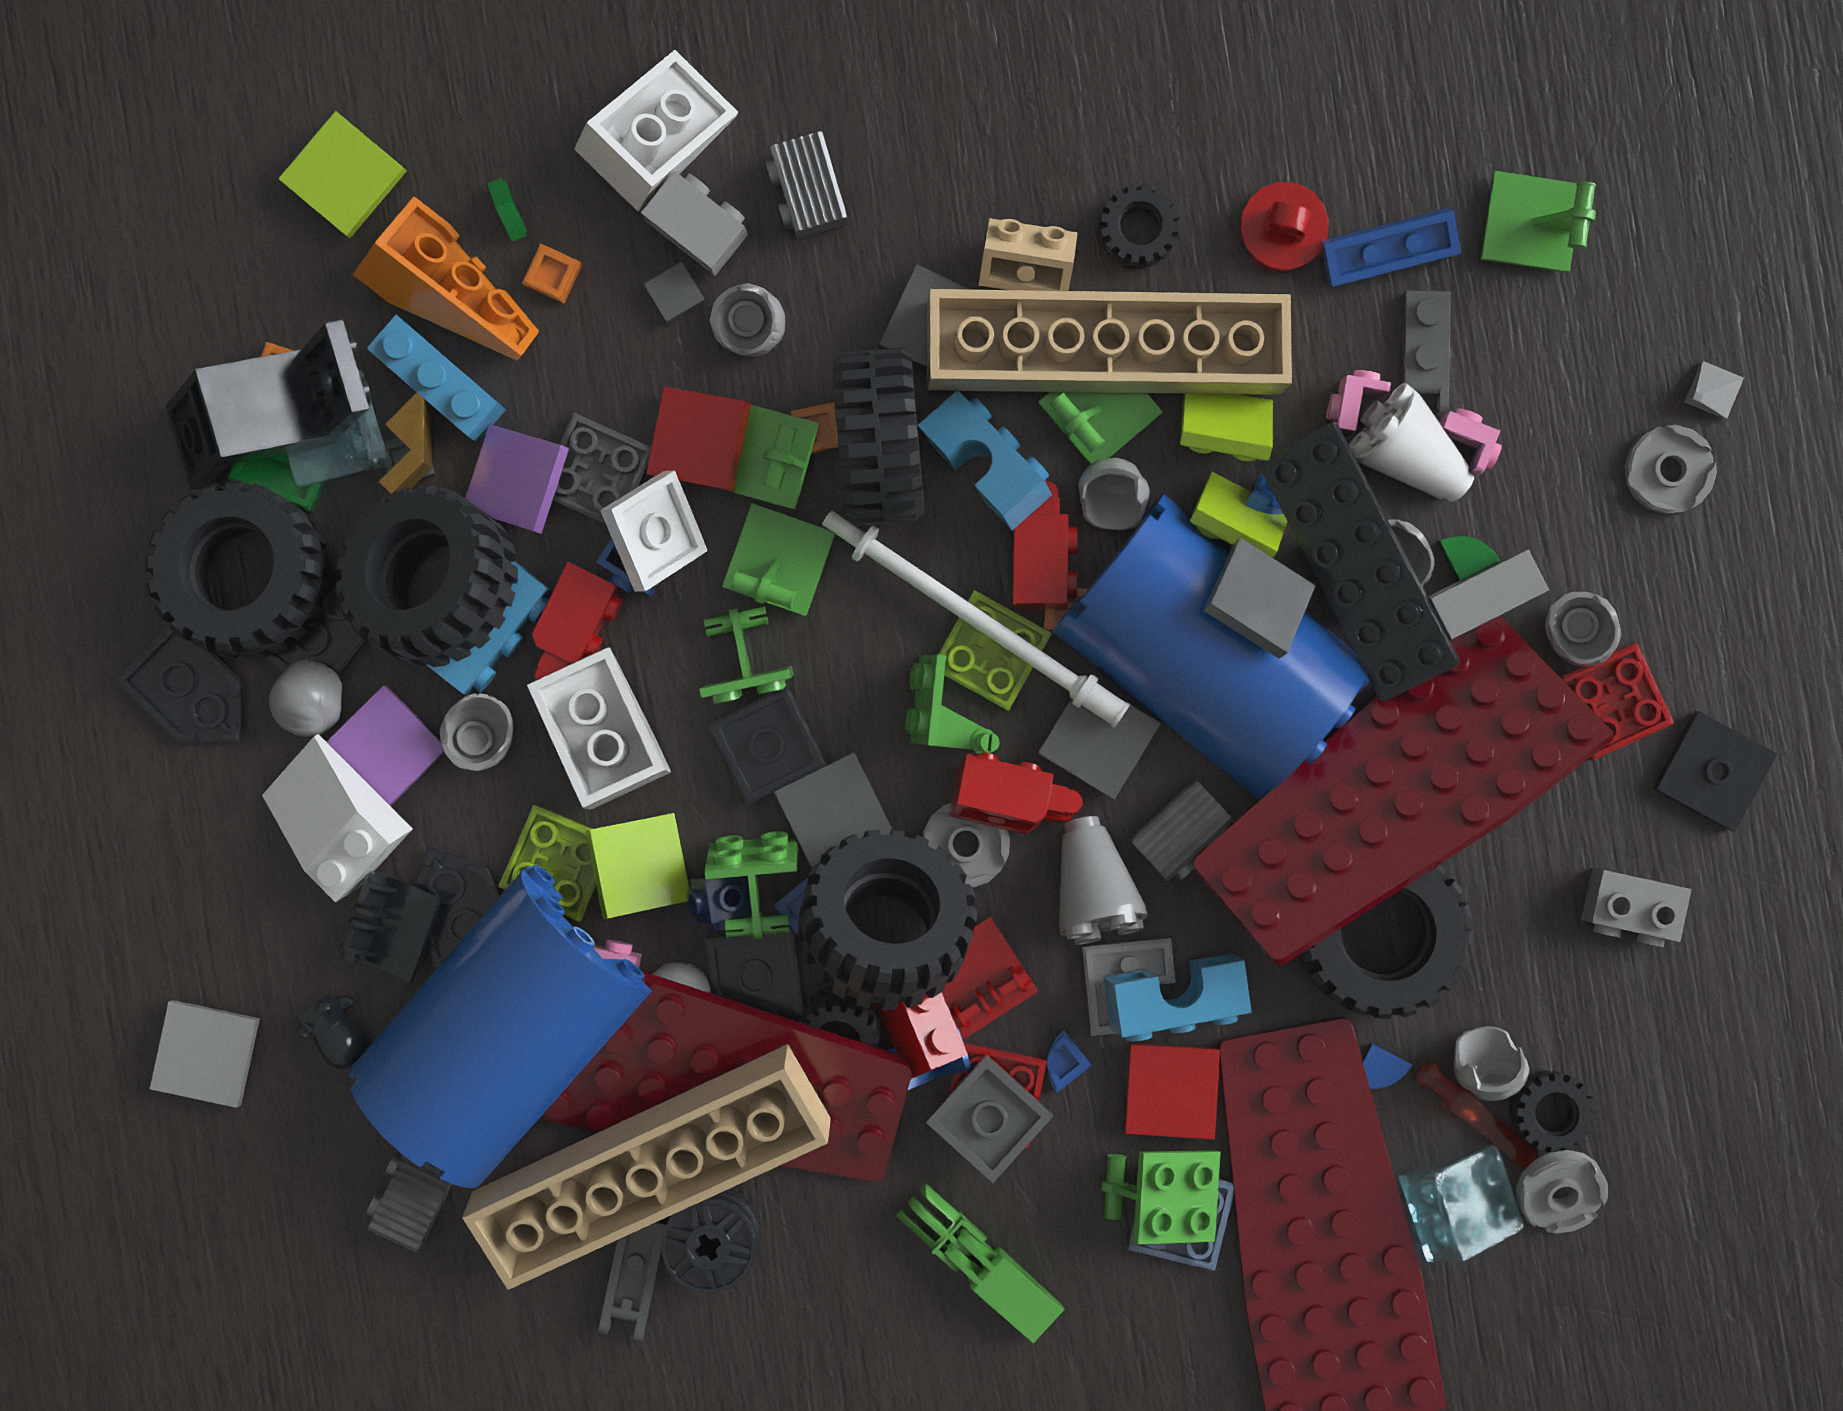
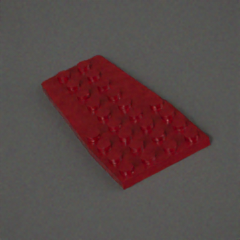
(1401, 792)
(693, 1036)
(1322, 1228)

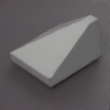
(1714, 390)

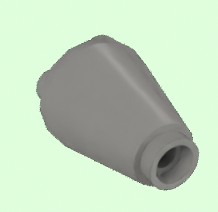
(1095, 885)

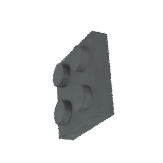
(989, 1118)

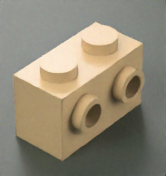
(1027, 257)

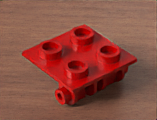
(987, 981)

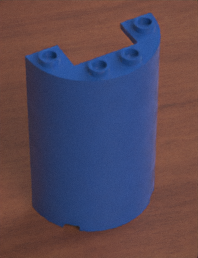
(1197, 675)
(494, 1034)

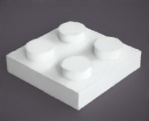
(654, 530)

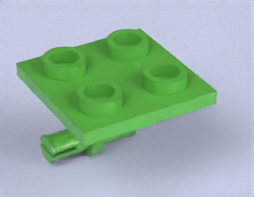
(1536, 221)
(1100, 421)
(774, 456)
(779, 559)
(764, 681)
(935, 724)
(738, 857)
(1172, 1195)

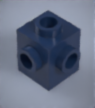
(719, 900)

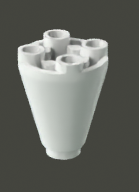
(1411, 446)

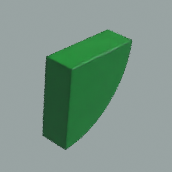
(506, 209)
(1466, 555)

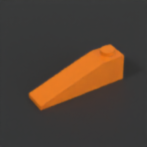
(431, 276)

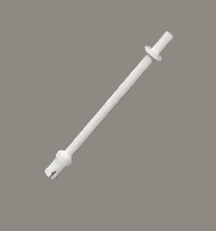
(1082, 689)

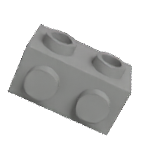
(696, 222)
(1635, 905)

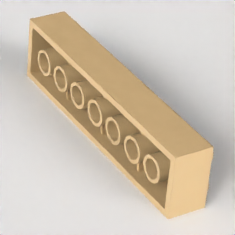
(1108, 342)
(648, 1167)

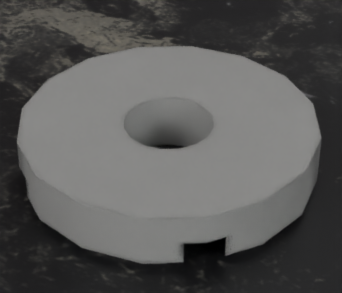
(1644, 473)
(988, 858)
(1558, 1171)

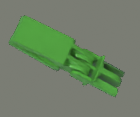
(998, 1276)

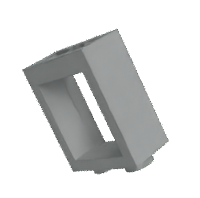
(1488, 593)

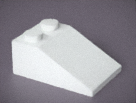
(654, 129)
(598, 729)
(333, 819)

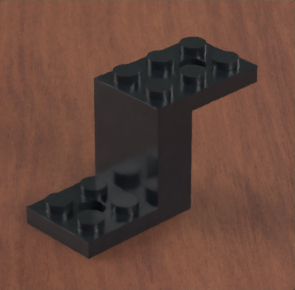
(268, 405)

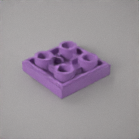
(516, 477)
(387, 745)

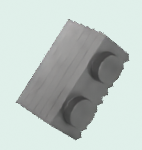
(808, 185)
(1181, 831)
(409, 1203)

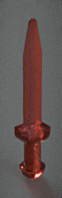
(1462, 1103)

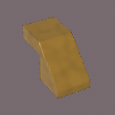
(414, 428)

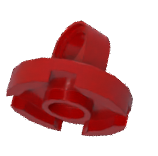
(1283, 226)

